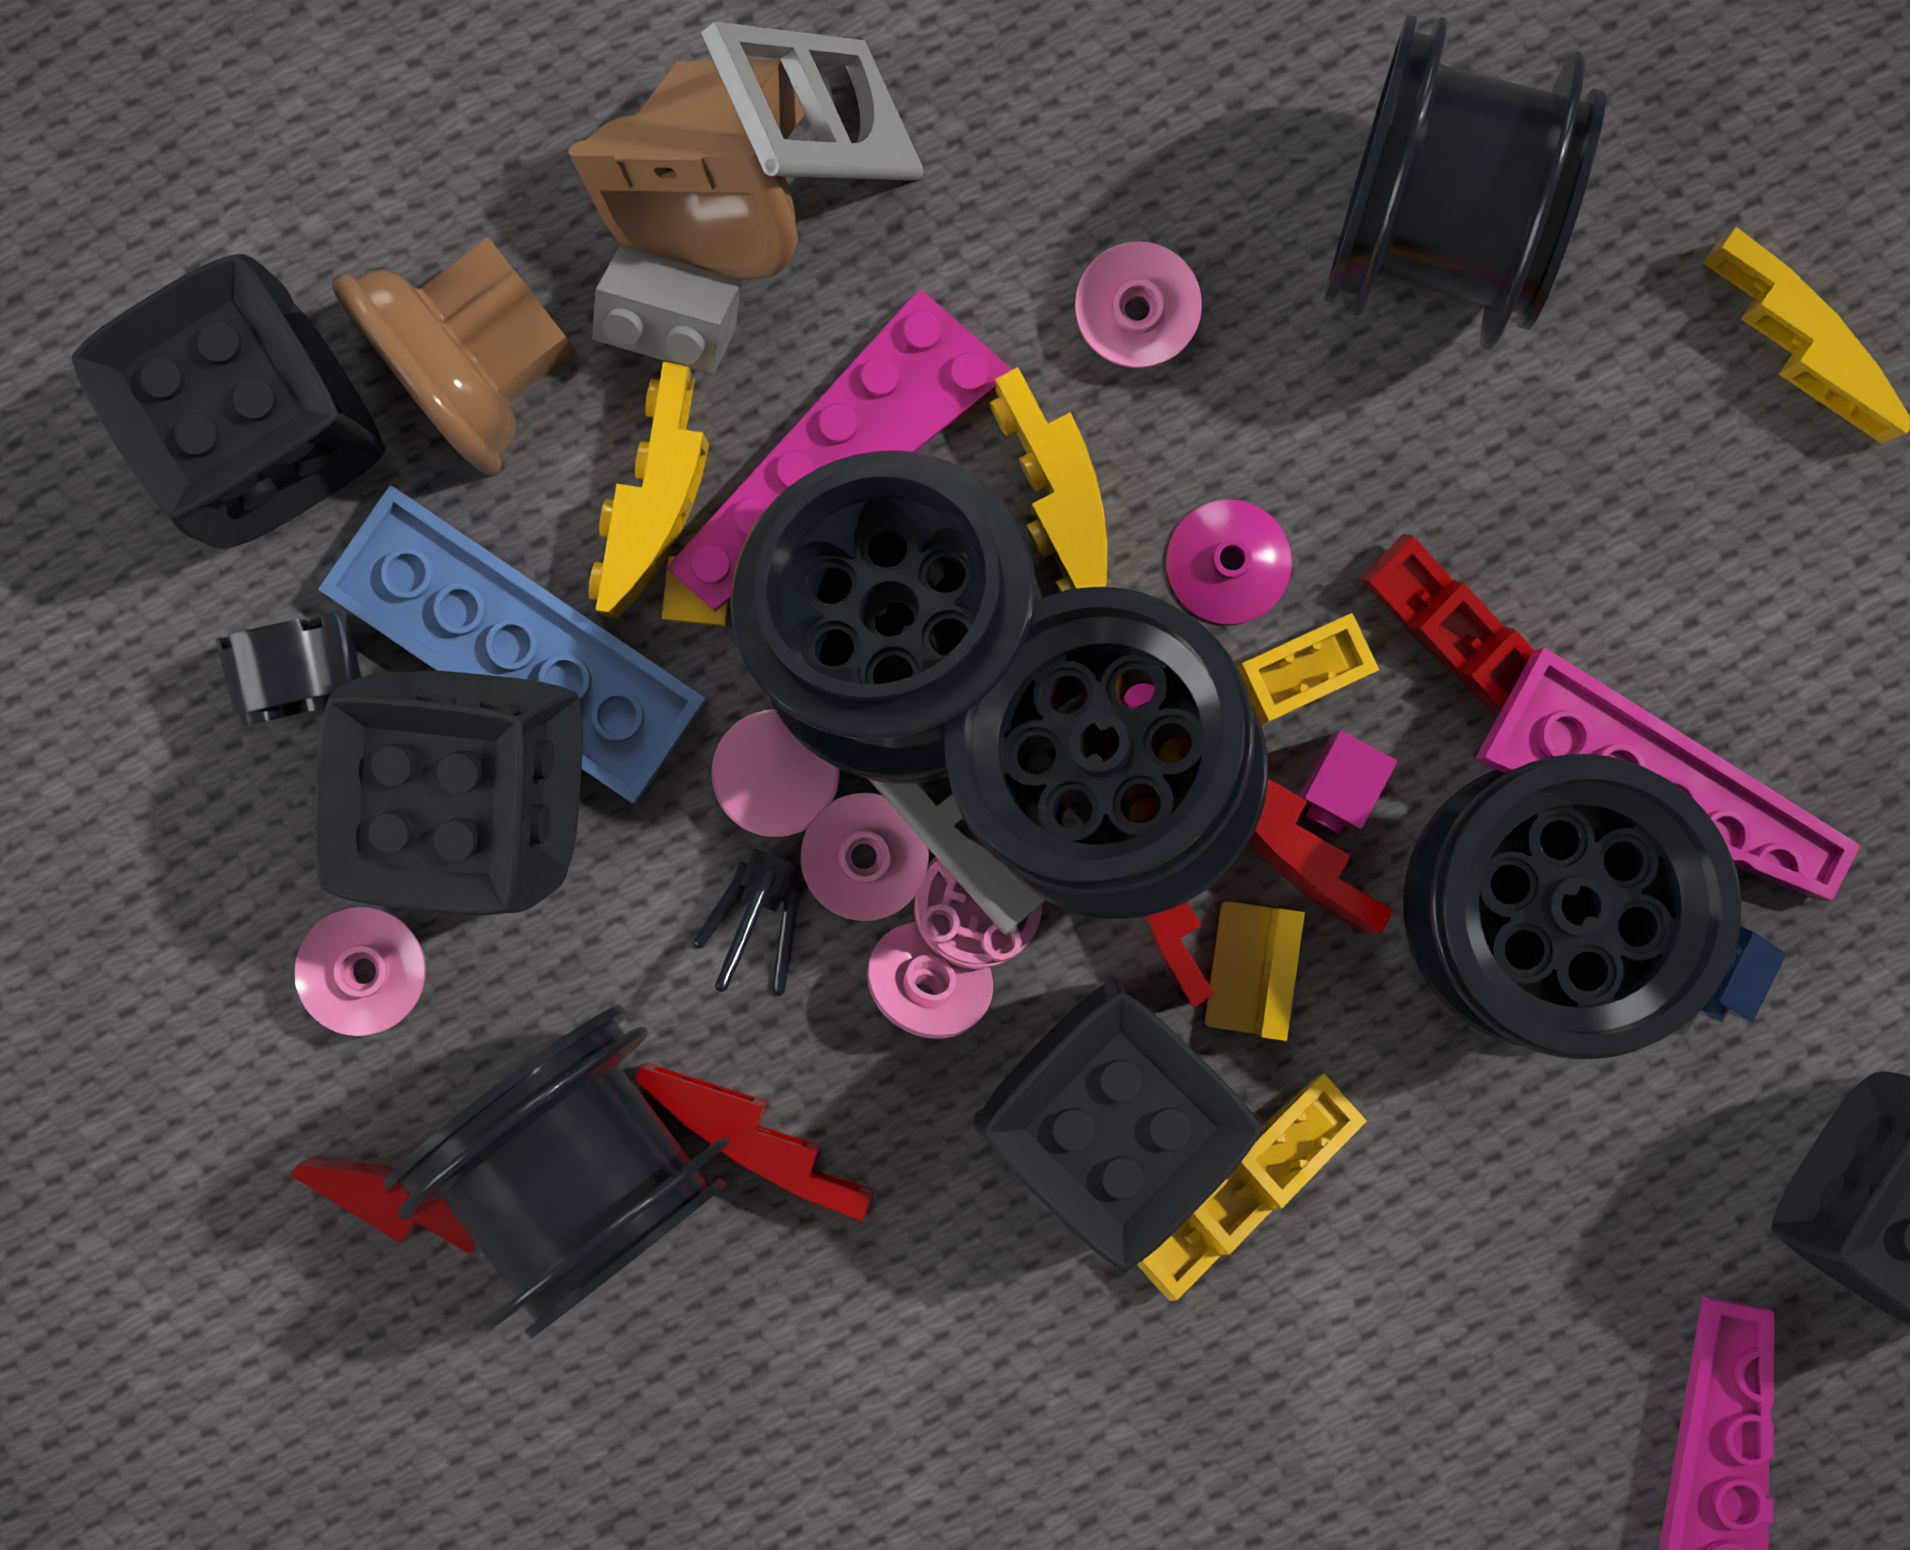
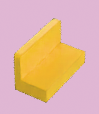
(1254, 969)

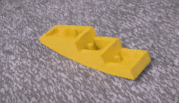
(1825, 353)
(1299, 672)
(1282, 1160)

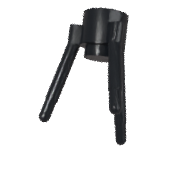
(766, 884)

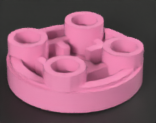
(770, 778)
(959, 927)

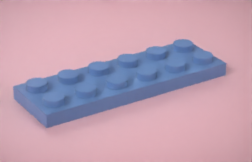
(483, 617)

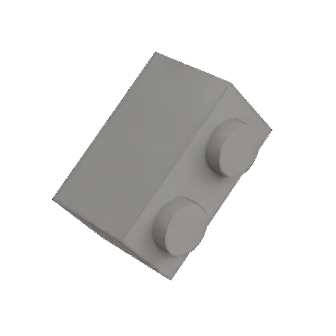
(666, 309)

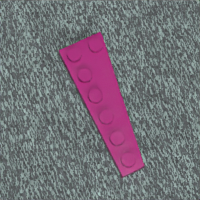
(892, 397)
(1567, 711)
(1724, 1434)

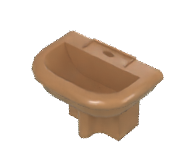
(688, 178)
(460, 345)

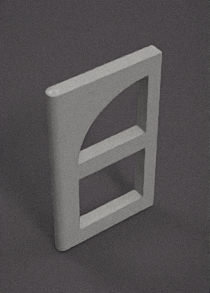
(883, 142)
(973, 866)

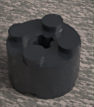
(287, 663)

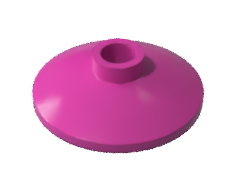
(1210, 588)

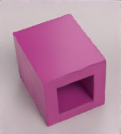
(1345, 783)

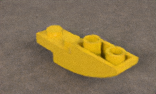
(1072, 516)
(648, 519)

